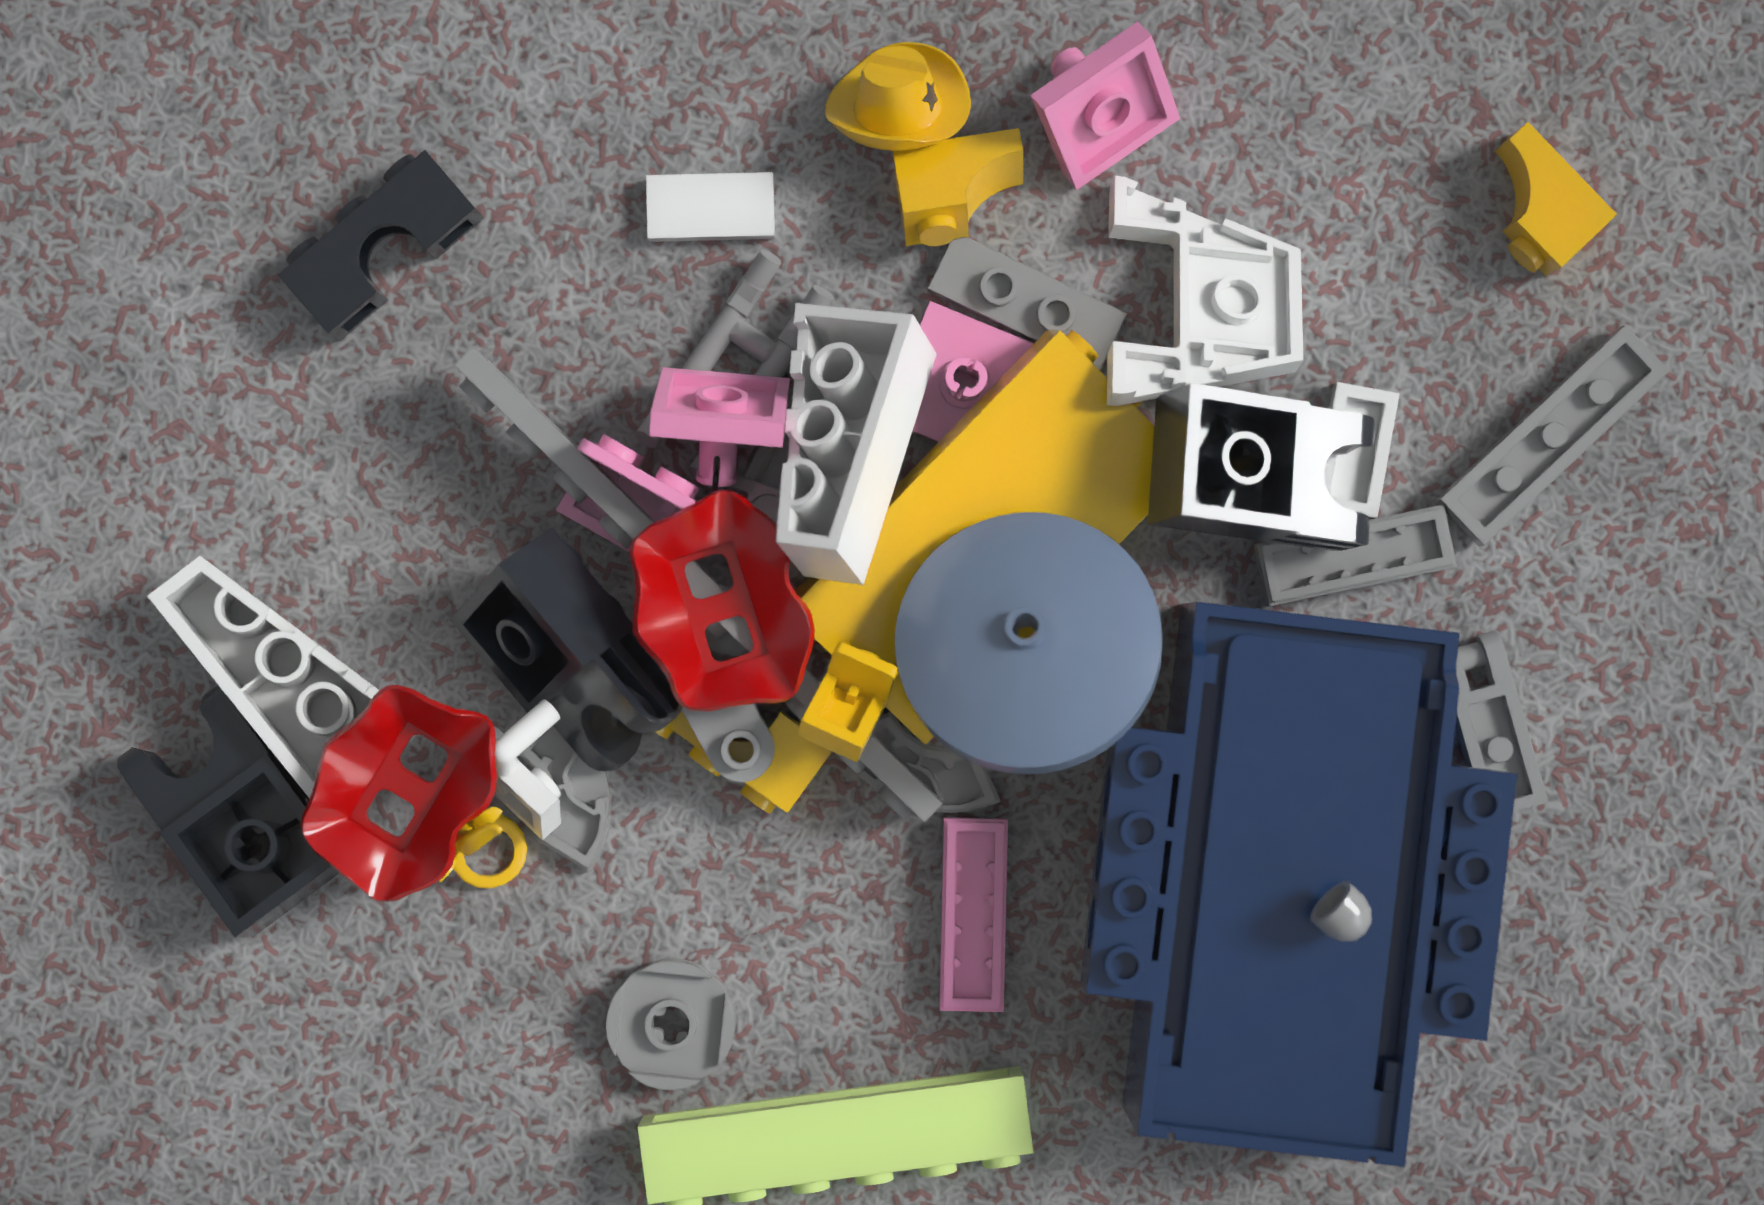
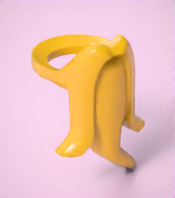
(476, 835)

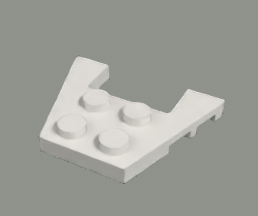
(1231, 301)

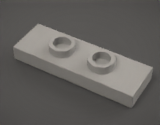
(1022, 297)
(1397, 549)

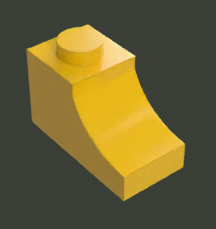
(950, 180)
(1553, 204)

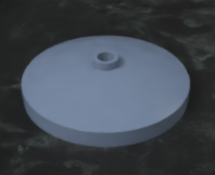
(1037, 698)

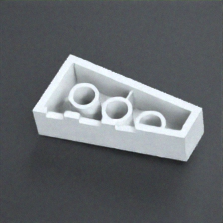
(848, 432)
(265, 665)

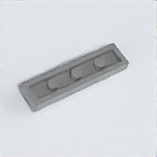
(1552, 435)

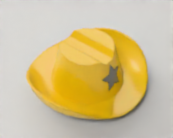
(901, 98)

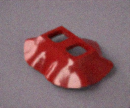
(674, 622)
(366, 760)

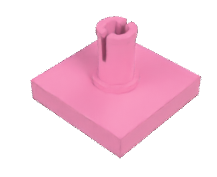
(1104, 103)
(966, 366)
(721, 414)

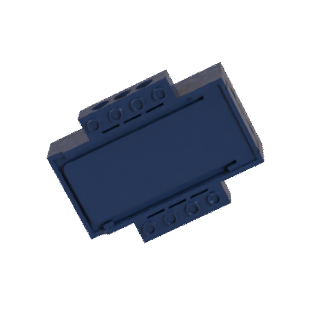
(1283, 769)

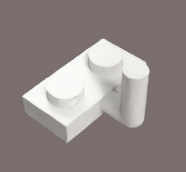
(525, 792)

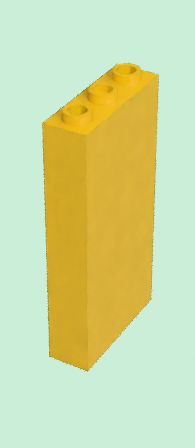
(1026, 446)

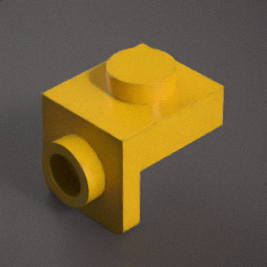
(848, 701)

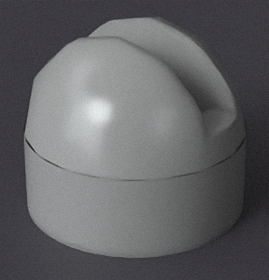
(1342, 913)

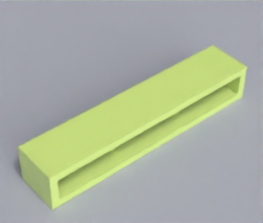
(836, 1136)

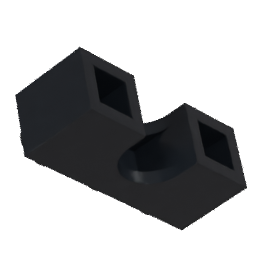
(334, 273)

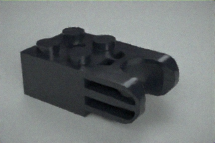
(1253, 467)
(568, 642)
(220, 810)

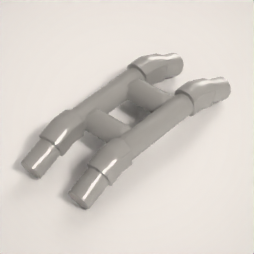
(732, 327)

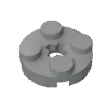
(642, 1046)

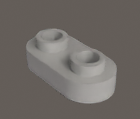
(720, 727)

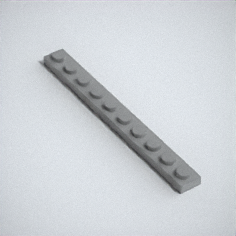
(626, 519)

